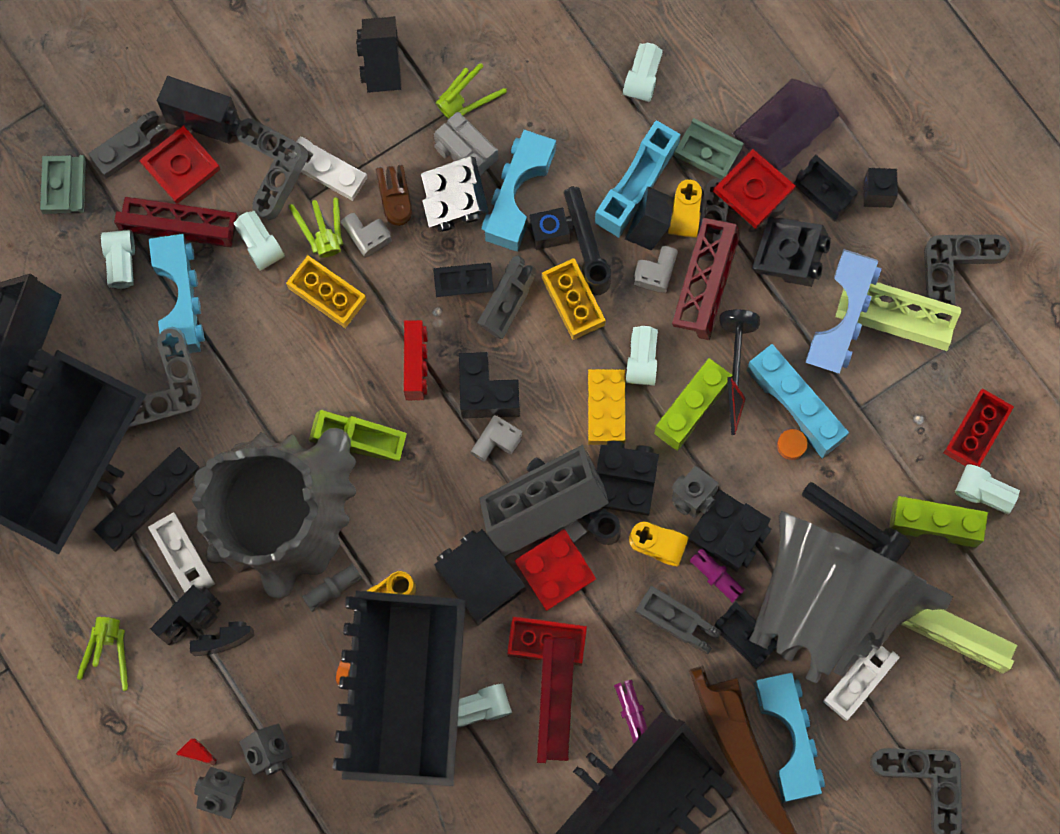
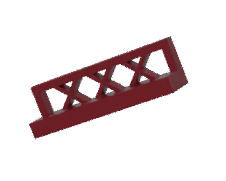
(163, 227)
(717, 280)
(556, 699)

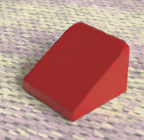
(196, 751)

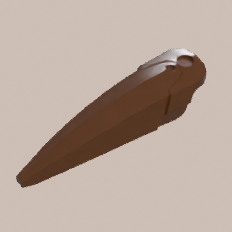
(733, 732)

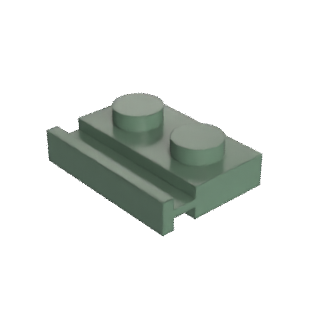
(708, 149)
(63, 184)

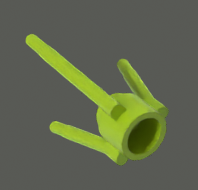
(452, 101)
(326, 242)
(104, 633)

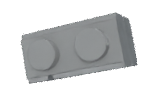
(461, 139)

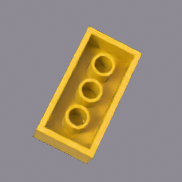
(326, 291)
(573, 299)
(606, 406)

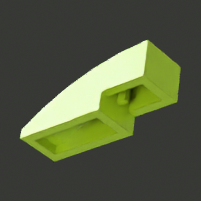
(365, 436)

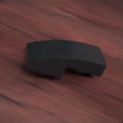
(230, 637)

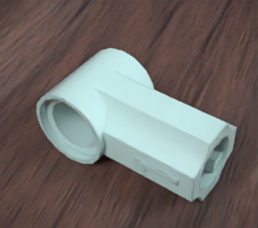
(642, 79)
(261, 246)
(118, 251)
(642, 362)
(978, 486)
(487, 704)

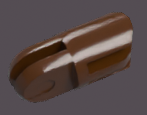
(395, 200)

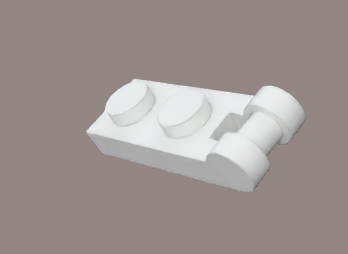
(331, 171)
(180, 552)
(859, 682)

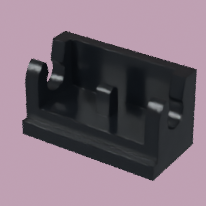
(825, 188)
(463, 279)
(737, 628)

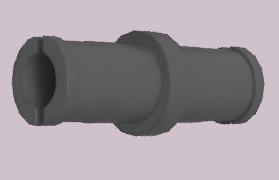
(332, 587)

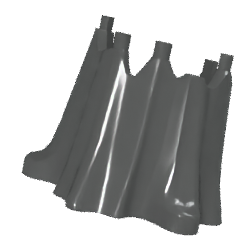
(276, 506)
(836, 598)

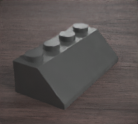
(543, 501)

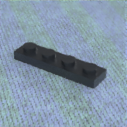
(146, 499)

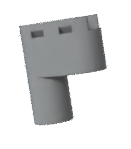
(367, 238)
(656, 275)
(498, 434)

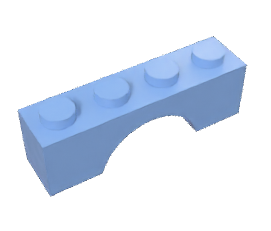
(831, 346)

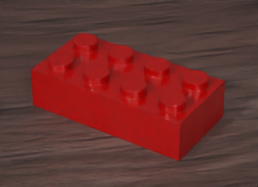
(414, 355)
(978, 429)
(528, 637)

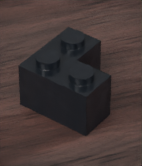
(379, 48)
(483, 396)

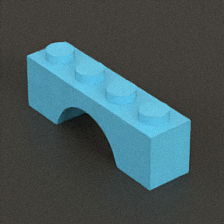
(531, 159)
(644, 171)
(172, 260)
(814, 418)
(780, 698)

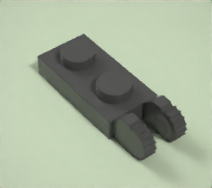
(127, 144)
(507, 297)
(675, 618)

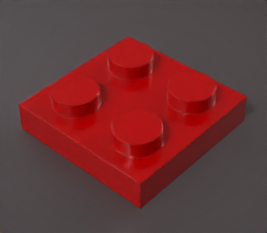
(180, 164)
(754, 188)
(555, 569)

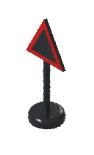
(740, 323)

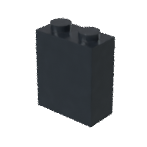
(198, 109)
(479, 575)

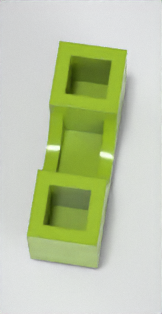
(692, 403)
(956, 523)

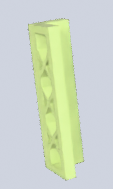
(901, 321)
(964, 638)

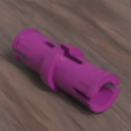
(717, 575)
(631, 709)

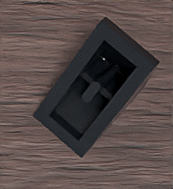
(651, 219)

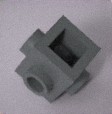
(694, 492)
(266, 750)
(219, 792)

